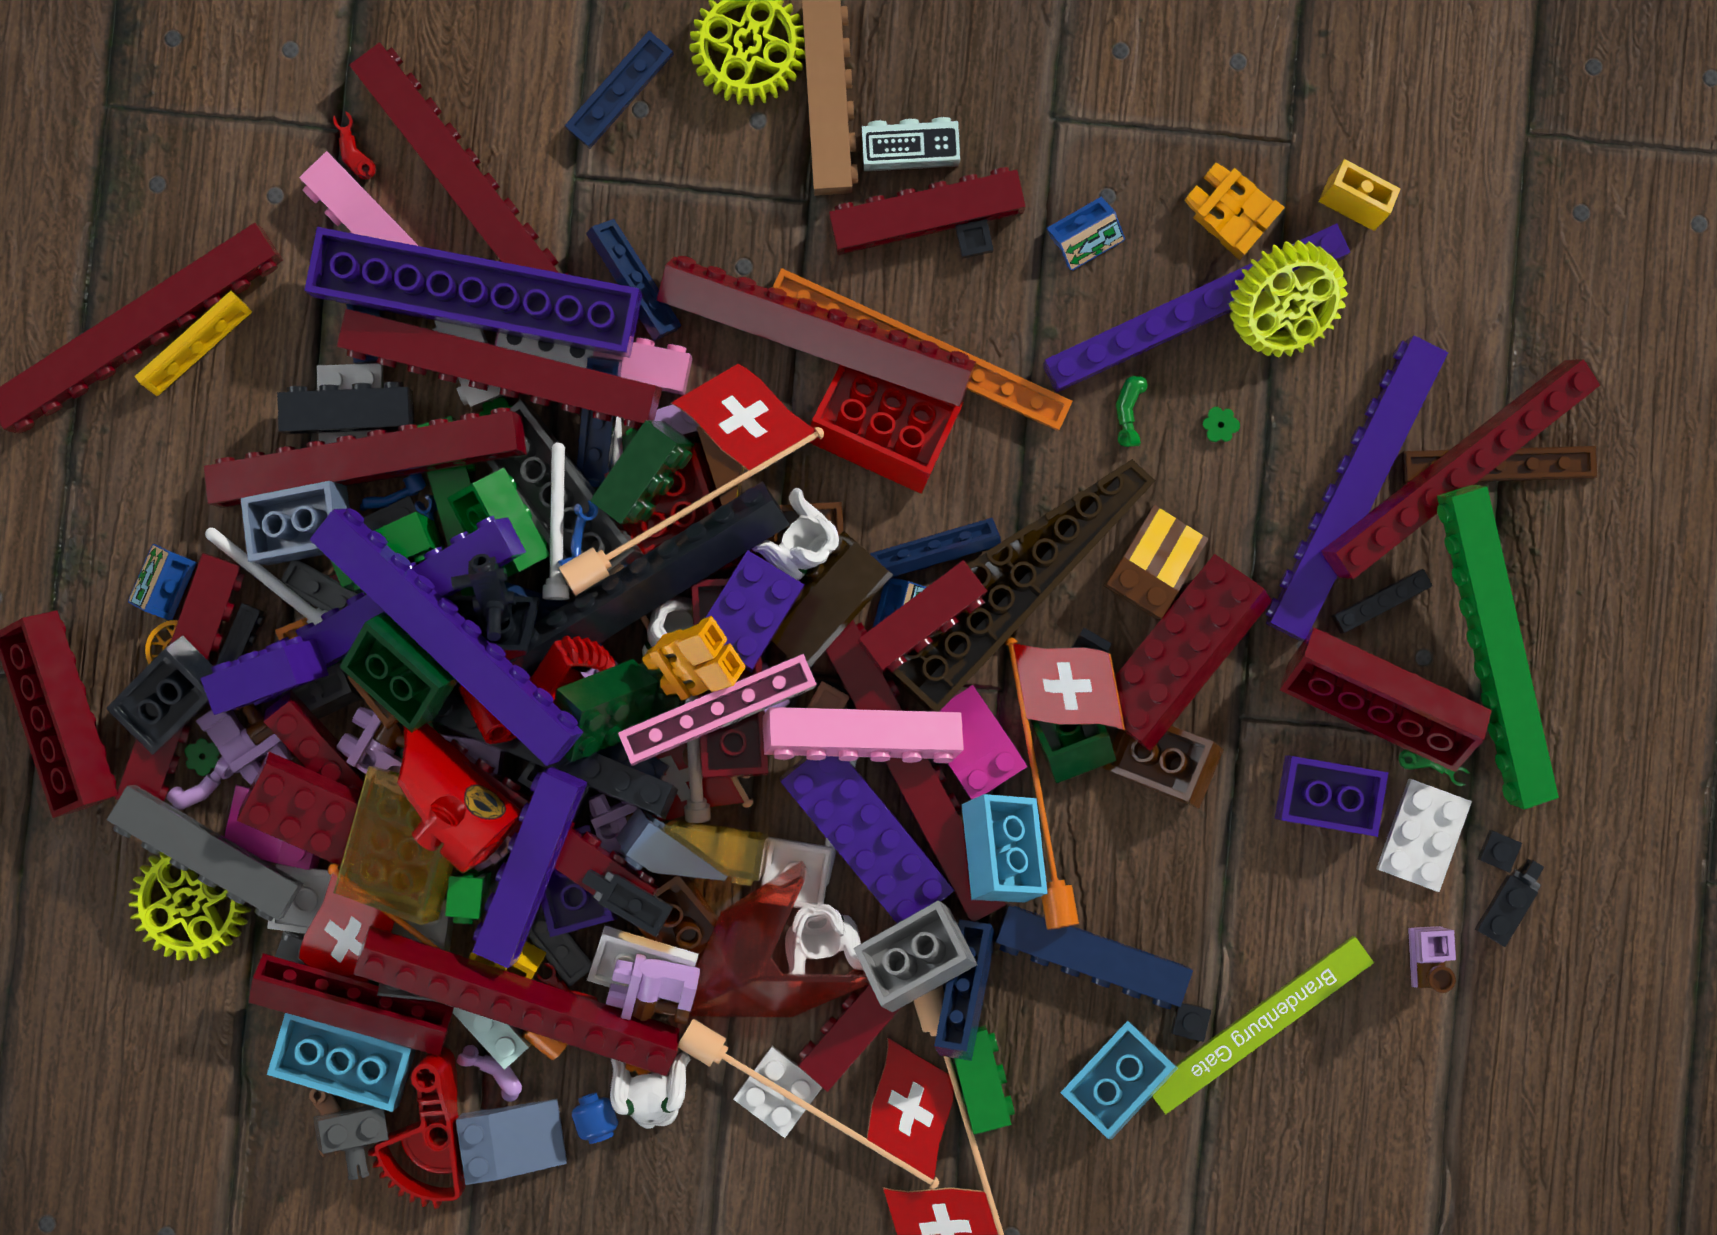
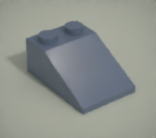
(650, 847)
(510, 1141)

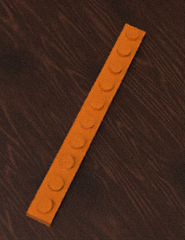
(986, 378)

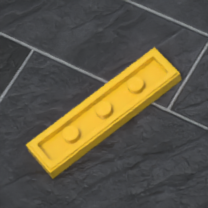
(193, 343)

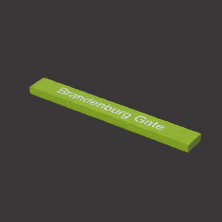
(1263, 1022)

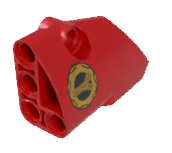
(452, 801)

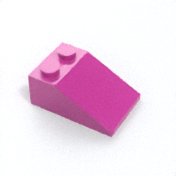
(987, 751)
(262, 844)

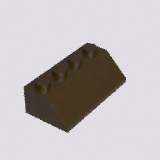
(830, 600)

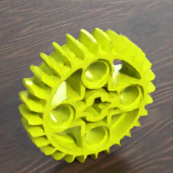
(751, 58)
(1288, 298)
(175, 908)

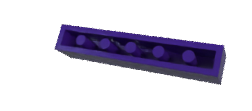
(529, 866)

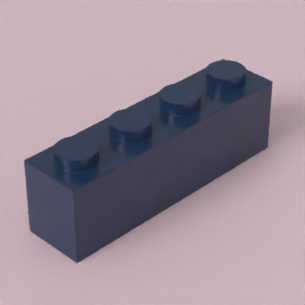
(965, 995)

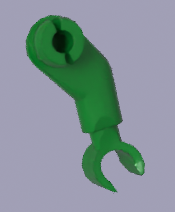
(1124, 406)
(1410, 760)

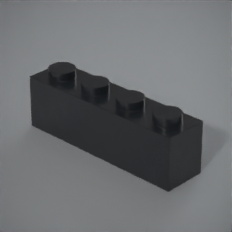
(346, 409)

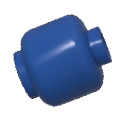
(594, 1118)

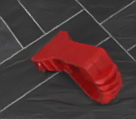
(551, 674)
(437, 1100)

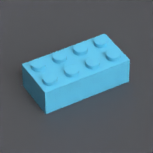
(341, 1062)

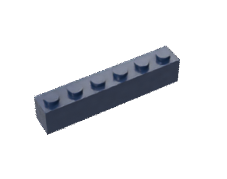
(1095, 956)

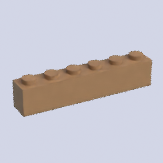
(827, 96)

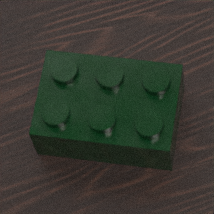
(643, 473)
(398, 672)
(607, 705)

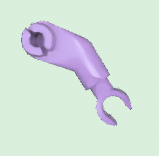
(183, 799)
(505, 1078)

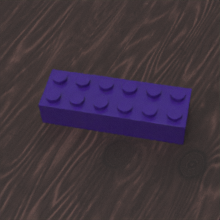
(866, 835)

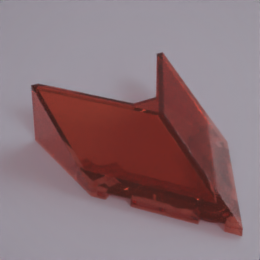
(737, 963)

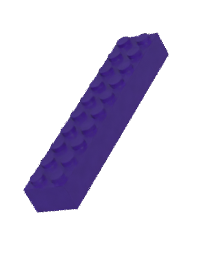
(473, 292)

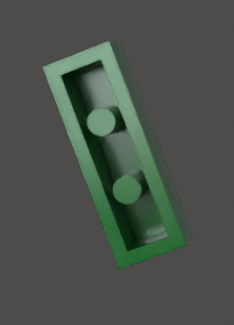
(467, 895)
(982, 1085)

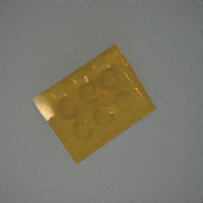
(727, 849)
(385, 862)

